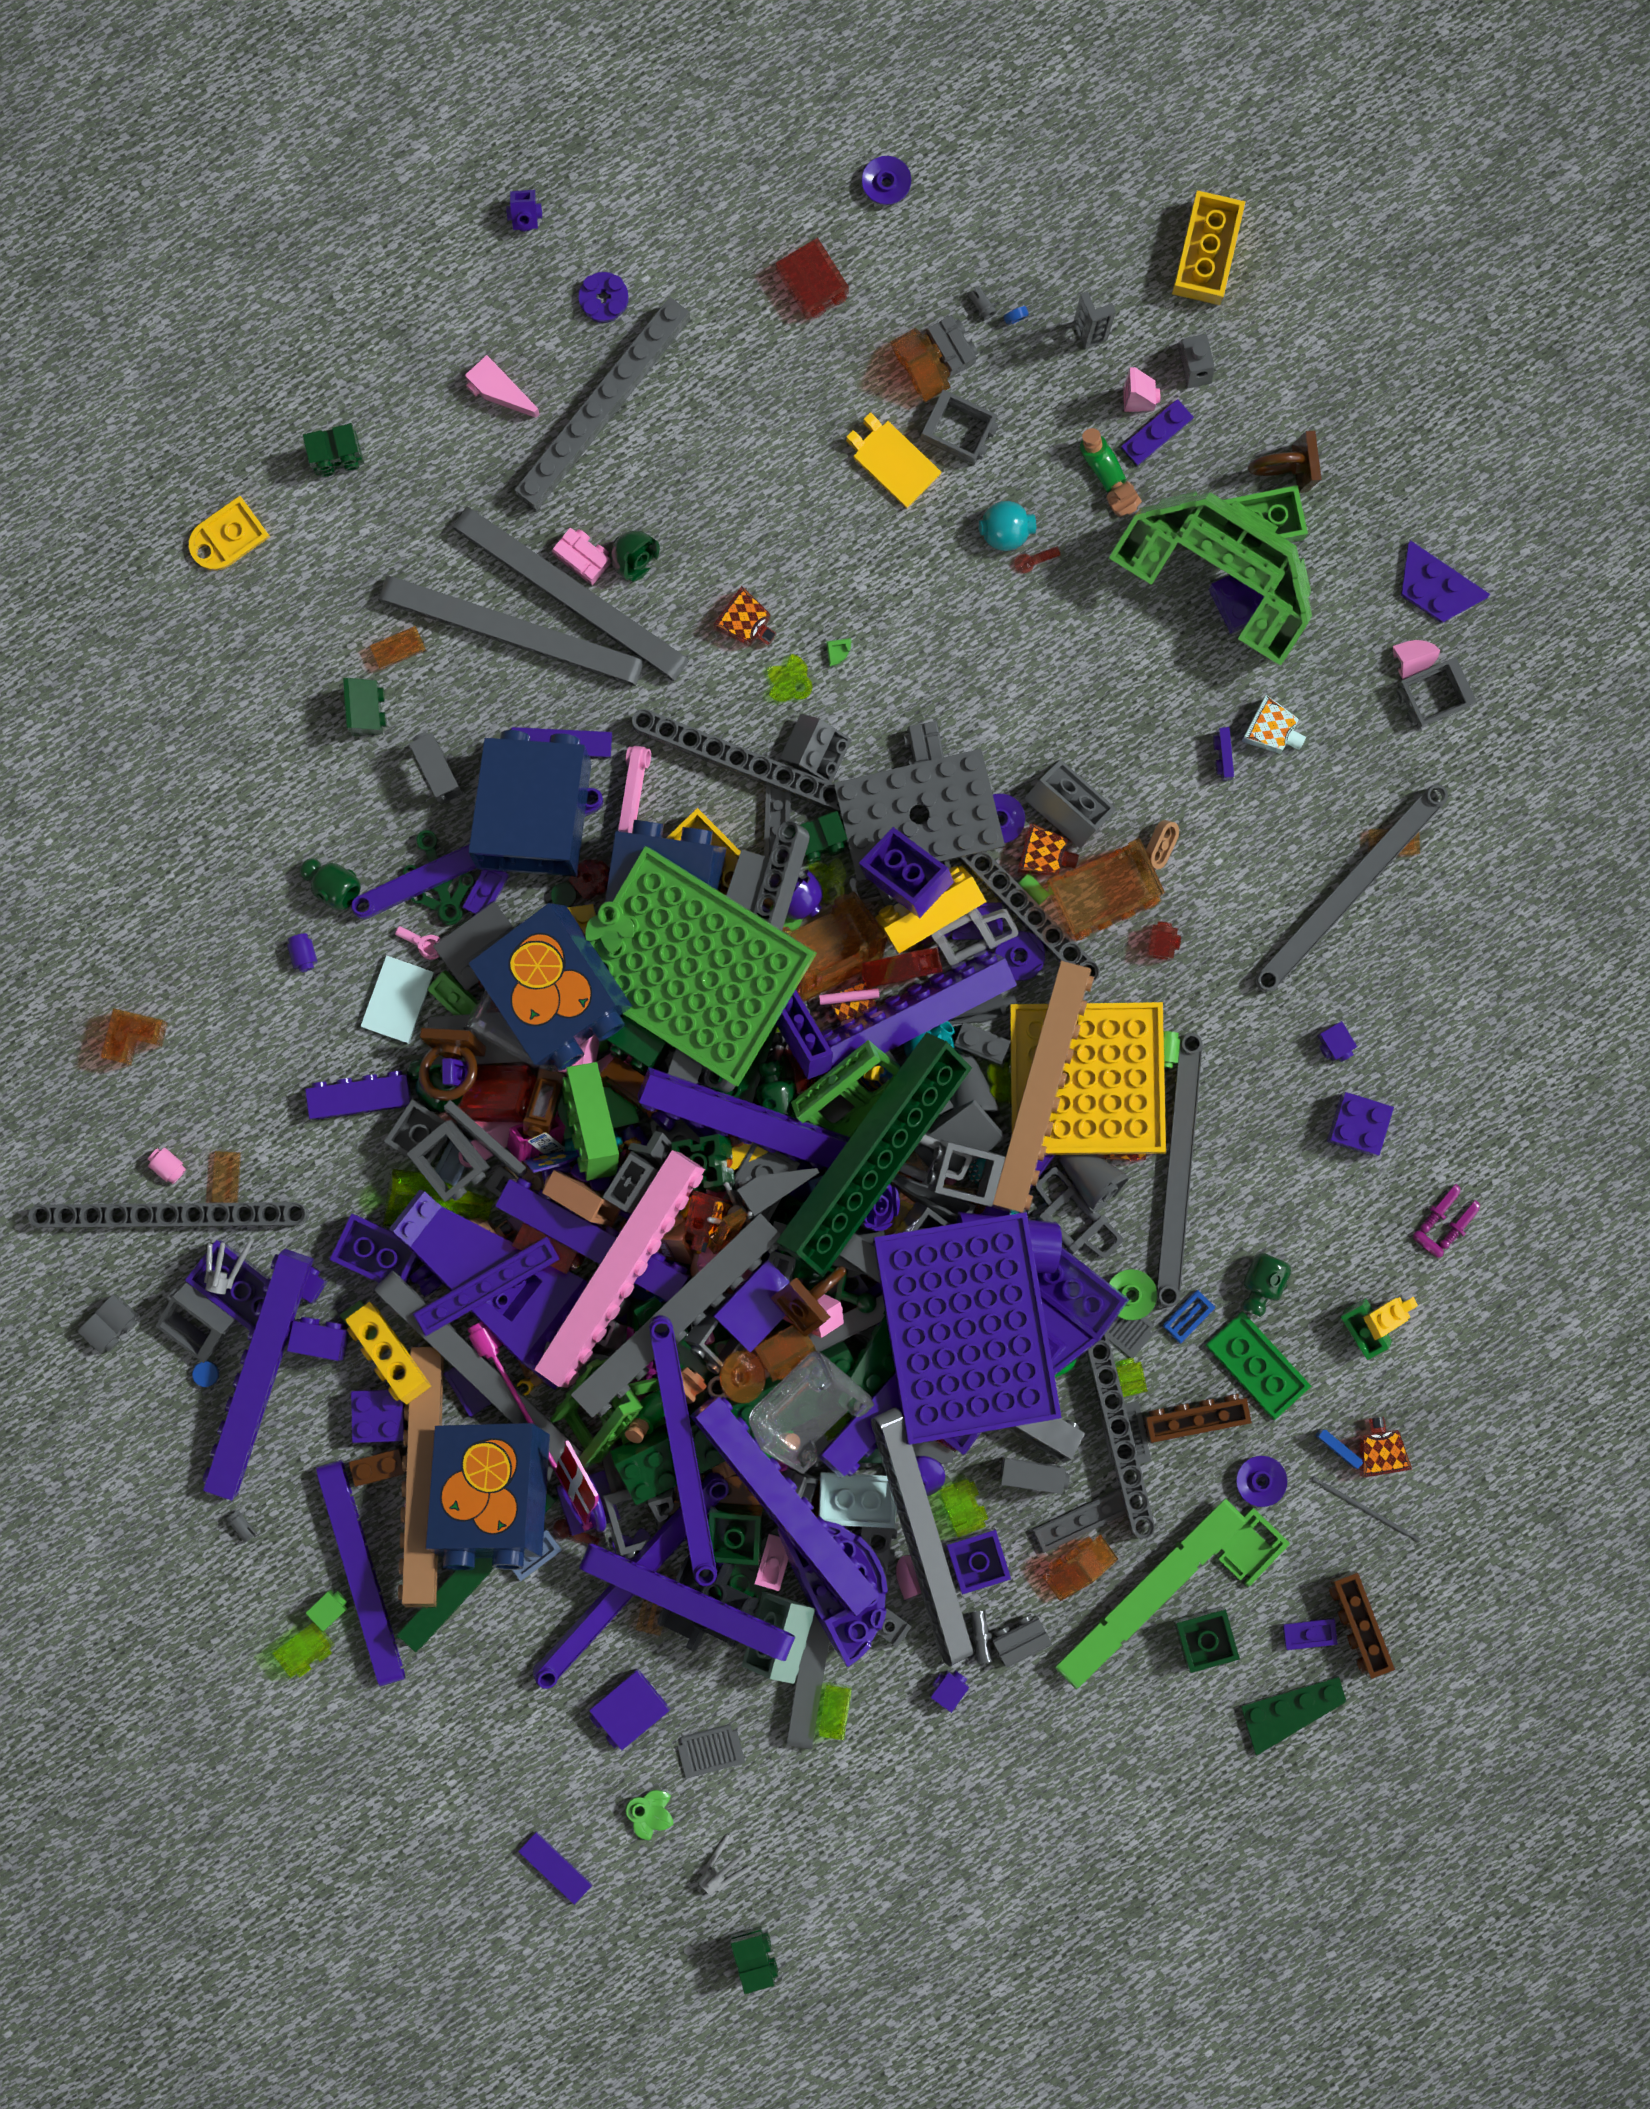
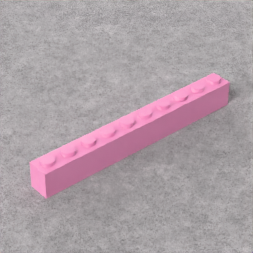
(620, 1269)

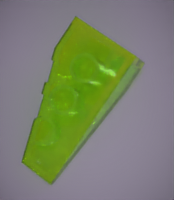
(405, 1185)

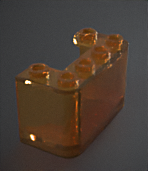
(1105, 890)

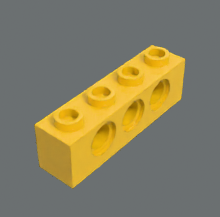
(413, 1381)

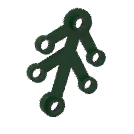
(446, 901)

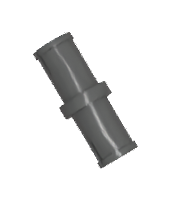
(981, 1637)

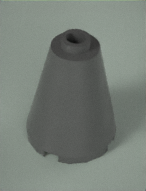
(976, 1088)
(1094, 1178)

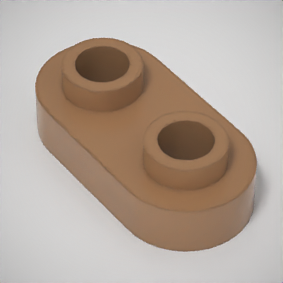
(1162, 843)

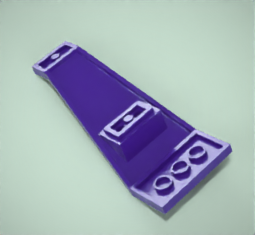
(463, 1250)
(1076, 1313)

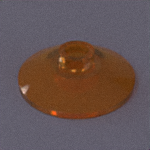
(751, 1377)

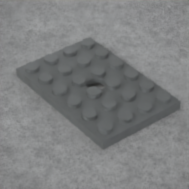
(950, 787)

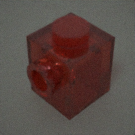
(1163, 941)

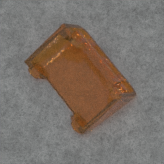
(842, 944)

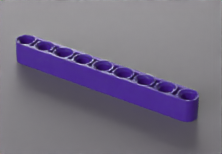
(359, 1573)
(687, 1602)

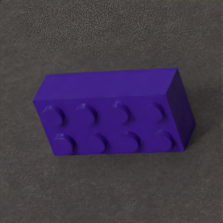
(246, 1290)

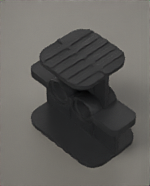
(729, 1595)

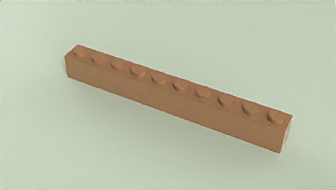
(1042, 1087)
(423, 1414)

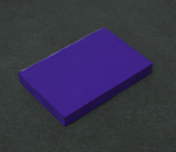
(750, 1310)

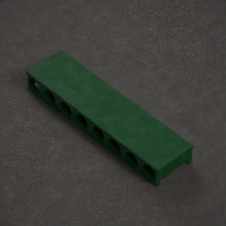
(450, 1598)

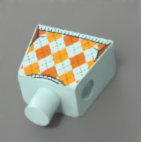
(1273, 728)

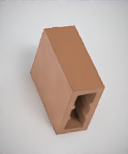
(580, 1198)

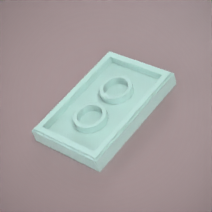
(397, 999)
(857, 1500)

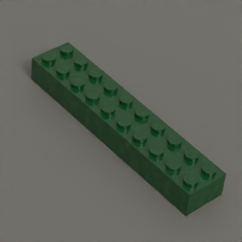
(874, 1154)
(649, 1465)

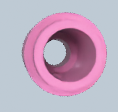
(166, 1165)

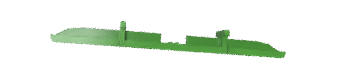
(1150, 1593)

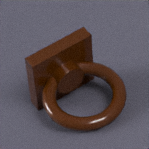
(1302, 462)
(452, 1045)
(803, 1305)

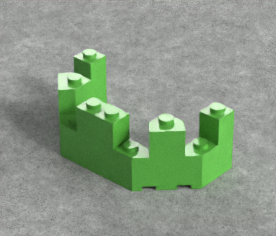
(1237, 544)

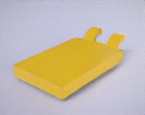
(893, 461)

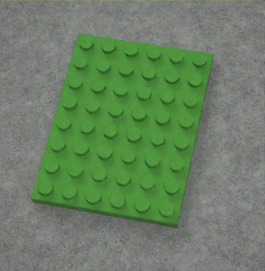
(701, 966)

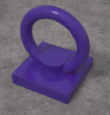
(597, 1516)

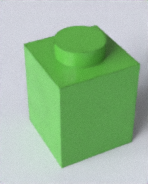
(327, 1609)

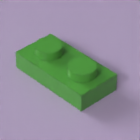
(452, 994)

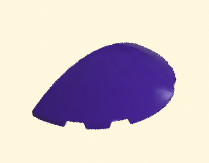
(847, 1633)

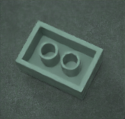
(791, 1617)

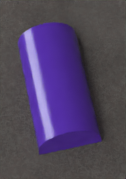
(1045, 1239)

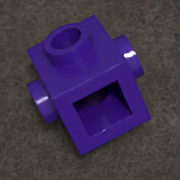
(524, 210)

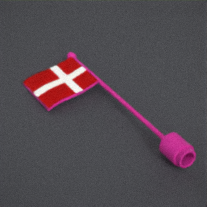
(568, 1468)

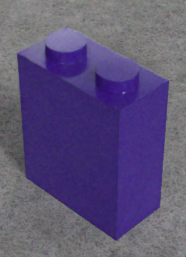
(628, 1710)

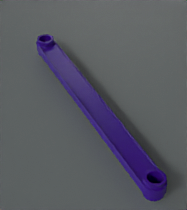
(429, 876)
(683, 1450)
(615, 1598)

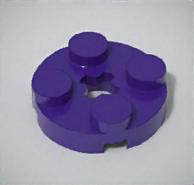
(613, 286)
(1034, 955)

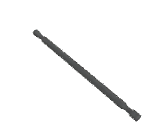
(1365, 1509)

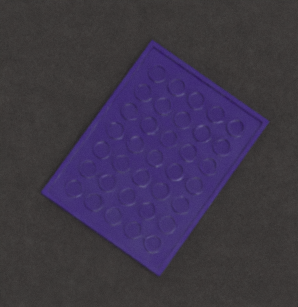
(967, 1328)

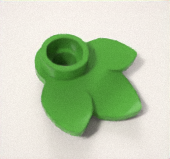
(610, 930)
(653, 1815)

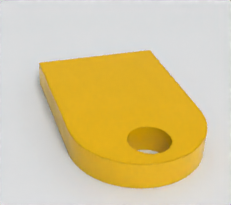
(229, 534)

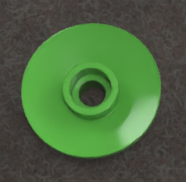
(1144, 1289)

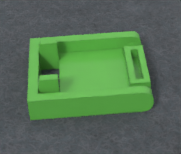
(1248, 1552)

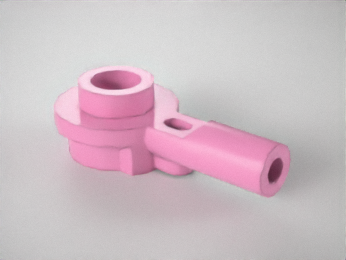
(424, 943)

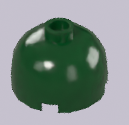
(632, 553)

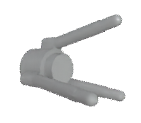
(736, 1206)
(217, 1281)
(713, 1879)

